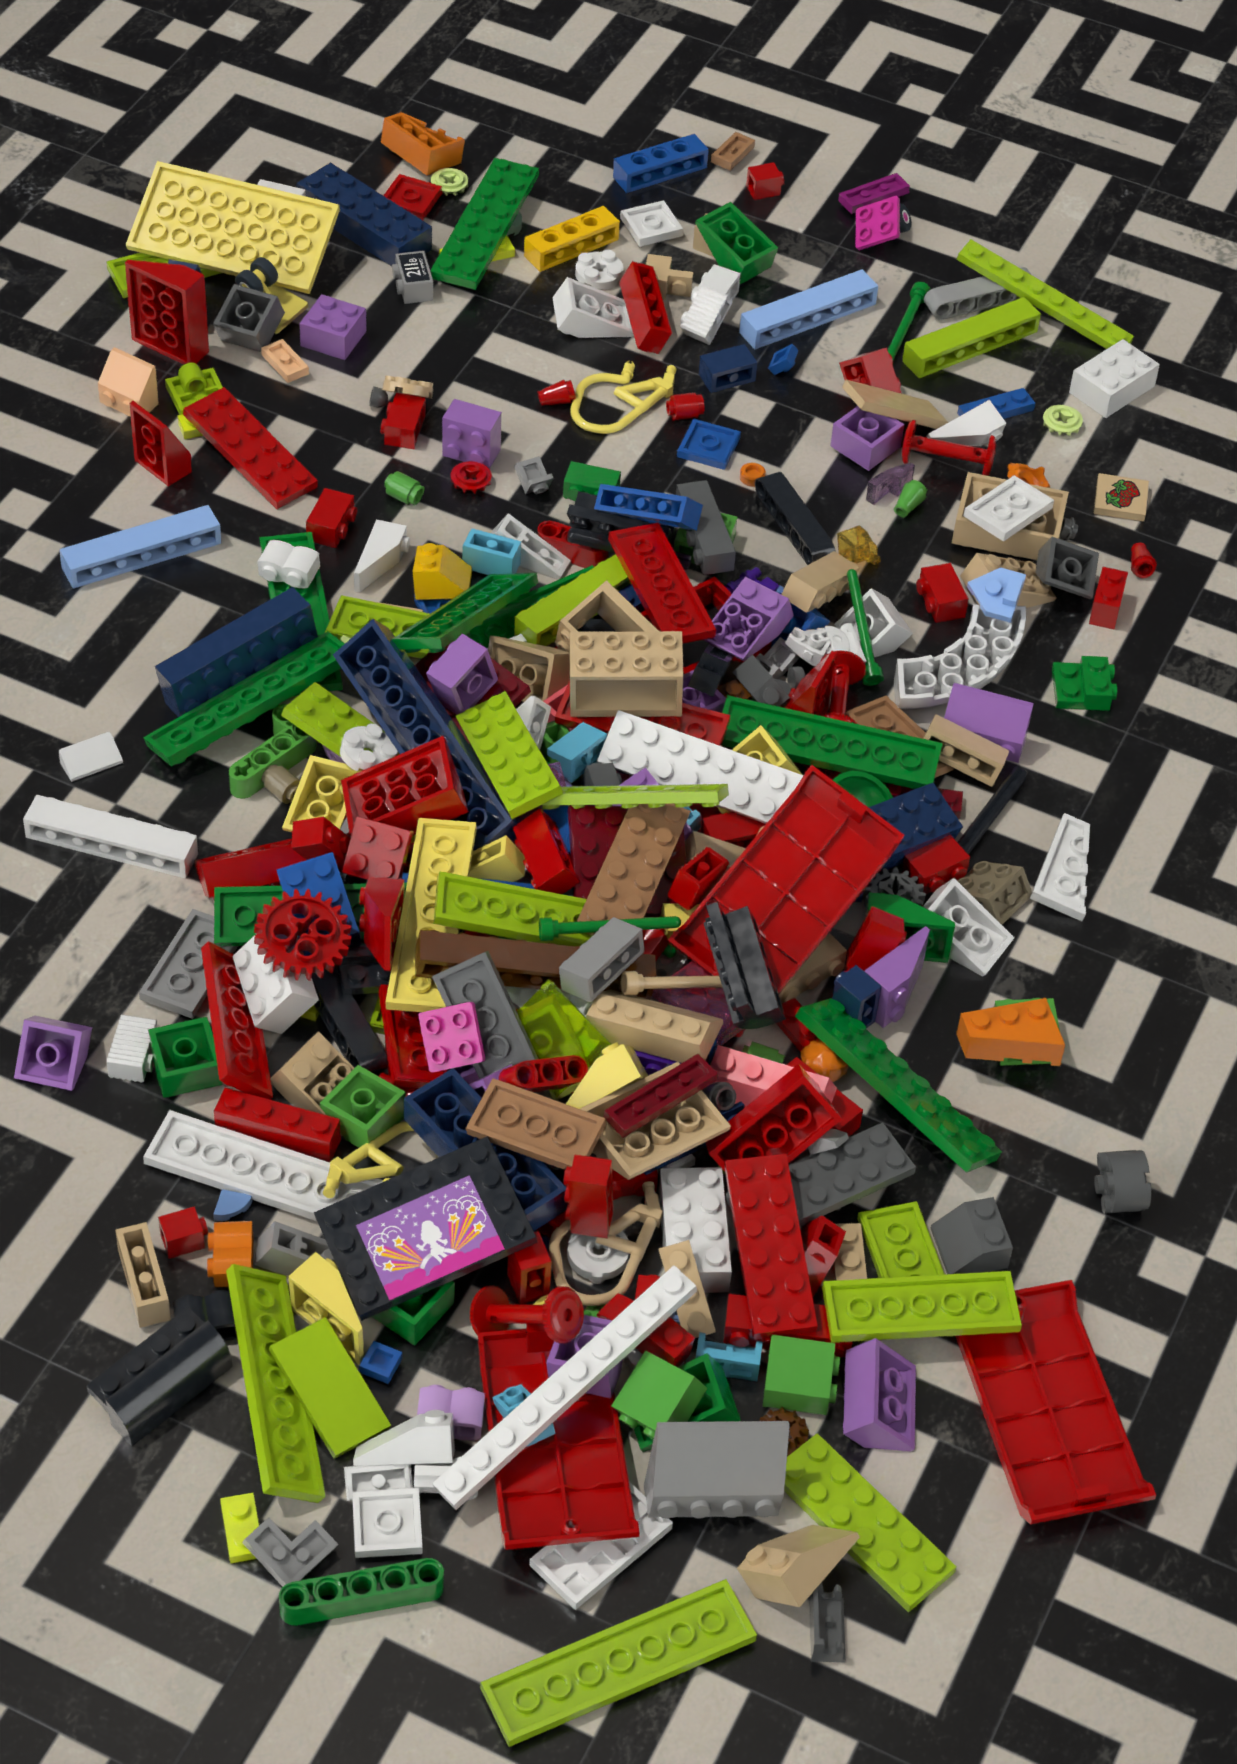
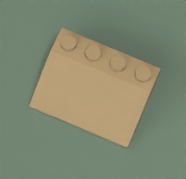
(1025, 542)
(660, 1139)

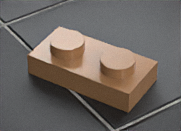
(733, 151)

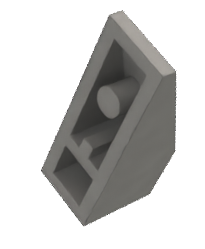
(286, 1248)

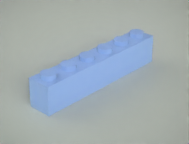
(808, 309)
(140, 546)

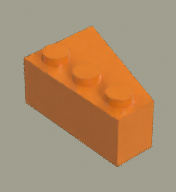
(420, 145)
(1012, 1031)

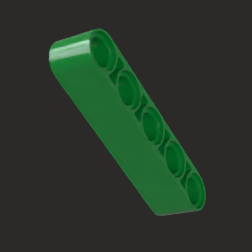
(349, 1603)

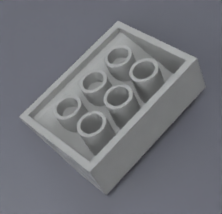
(717, 1469)

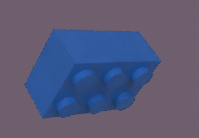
(323, 876)

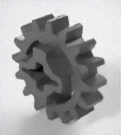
(896, 884)

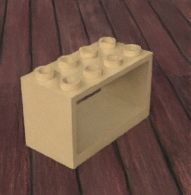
(611, 607)
(626, 673)

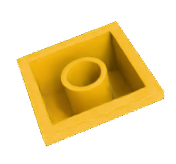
(439, 573)

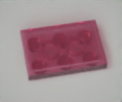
(701, 1000)

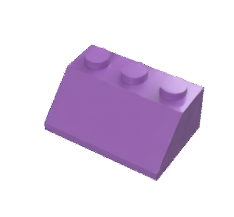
(991, 717)
(879, 1397)

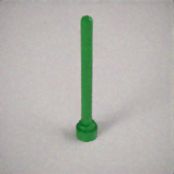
(917, 296)
(874, 672)
(552, 929)

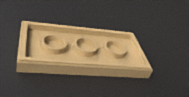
(894, 404)

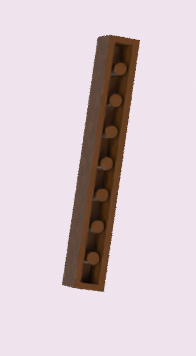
(517, 961)

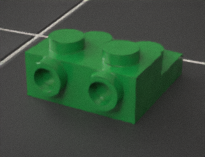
(1084, 684)

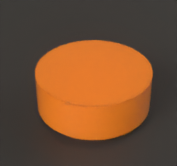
(750, 472)

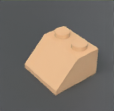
(127, 380)

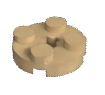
(408, 386)

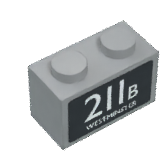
(413, 277)

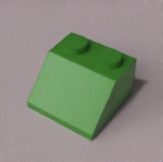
(364, 1106)

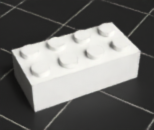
(697, 1212)

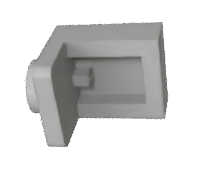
(533, 476)

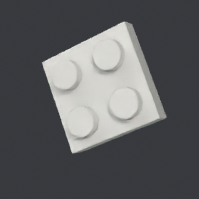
(651, 223)
(387, 1522)

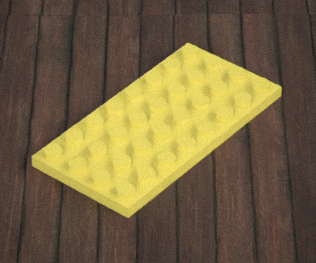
(231, 224)

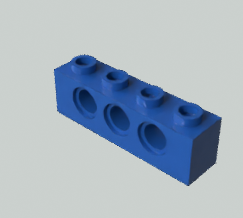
(660, 163)
(649, 506)

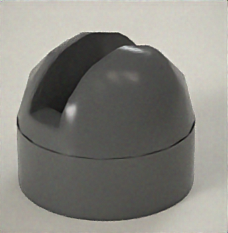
(378, 397)

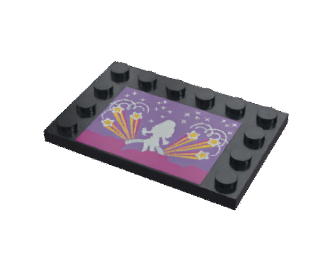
(425, 1228)

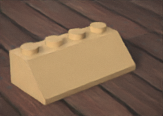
(653, 1026)

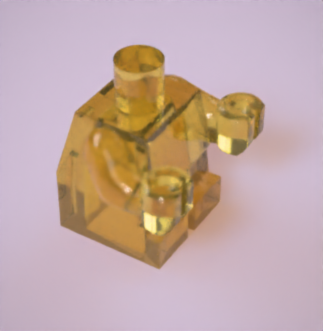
(857, 546)

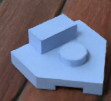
(998, 592)

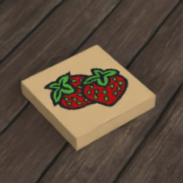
(1121, 497)

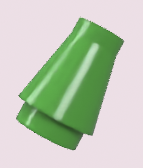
(910, 497)

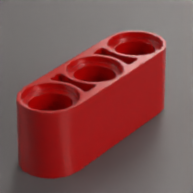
(556, 535)
(557, 1071)

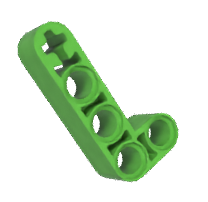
(284, 749)

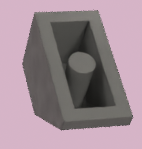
(760, 683)

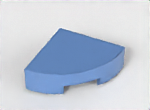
(231, 1204)

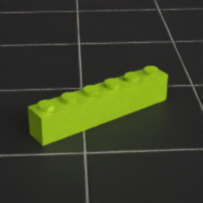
(971, 337)
(541, 621)

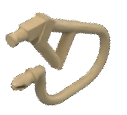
(649, 1214)

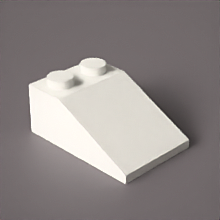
(590, 312)
(977, 934)

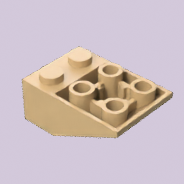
(1033, 591)
(311, 1074)

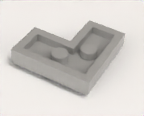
(287, 1559)

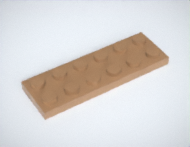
(635, 863)

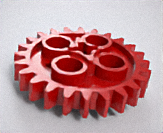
(280, 919)

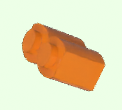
(230, 1245)

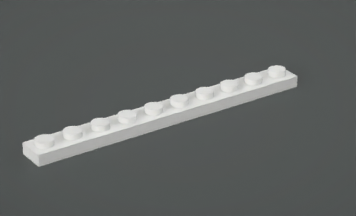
(564, 1387)

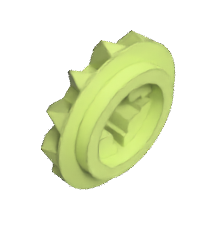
(450, 175)
(1066, 414)

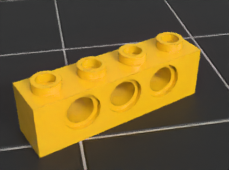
(571, 238)

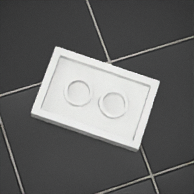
(1008, 508)

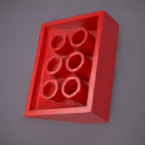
(168, 309)
(407, 788)

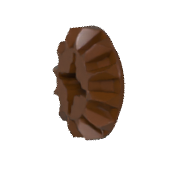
(797, 1427)

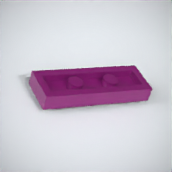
(873, 192)

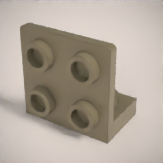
(999, 888)

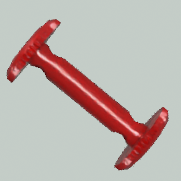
(948, 449)
(848, 670)
(560, 1314)

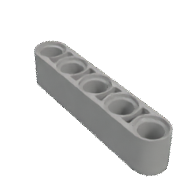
(967, 297)

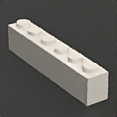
(111, 836)

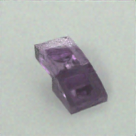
(889, 481)

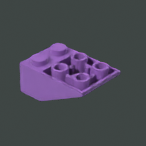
(750, 619)

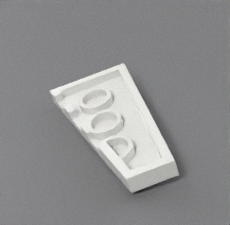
(1065, 869)

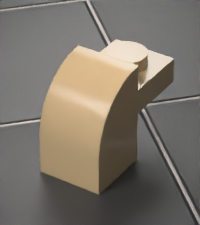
(670, 281)

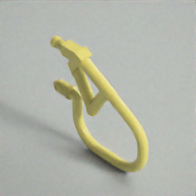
(662, 388)
(342, 1169)

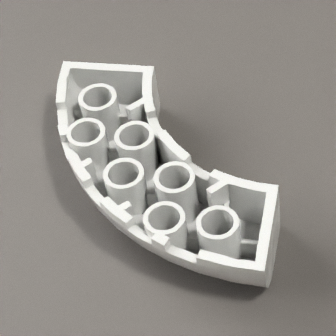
(969, 661)

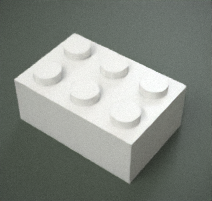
(1114, 378)
(271, 998)

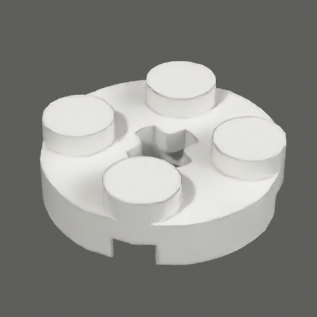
(589, 265)
(366, 737)
(595, 1267)

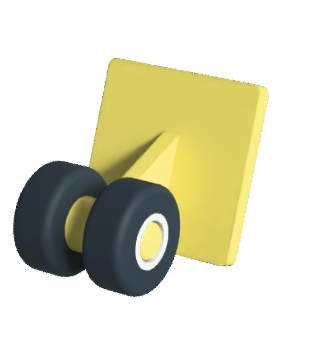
(261, 278)

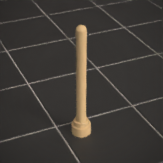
(633, 982)

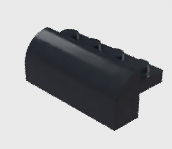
(585, 517)
(743, 967)
(361, 971)
(161, 1375)

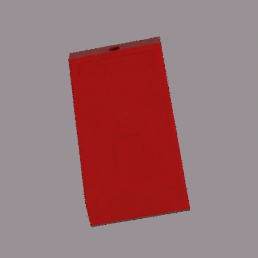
(797, 875)
(1052, 1411)
(570, 1482)

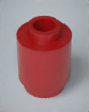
(685, 406)

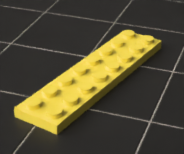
(437, 847)

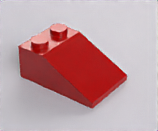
(158, 447)
(815, 688)
(381, 918)

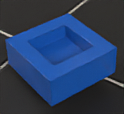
(783, 359)
(380, 1362)

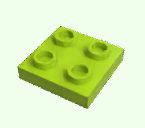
(191, 385)

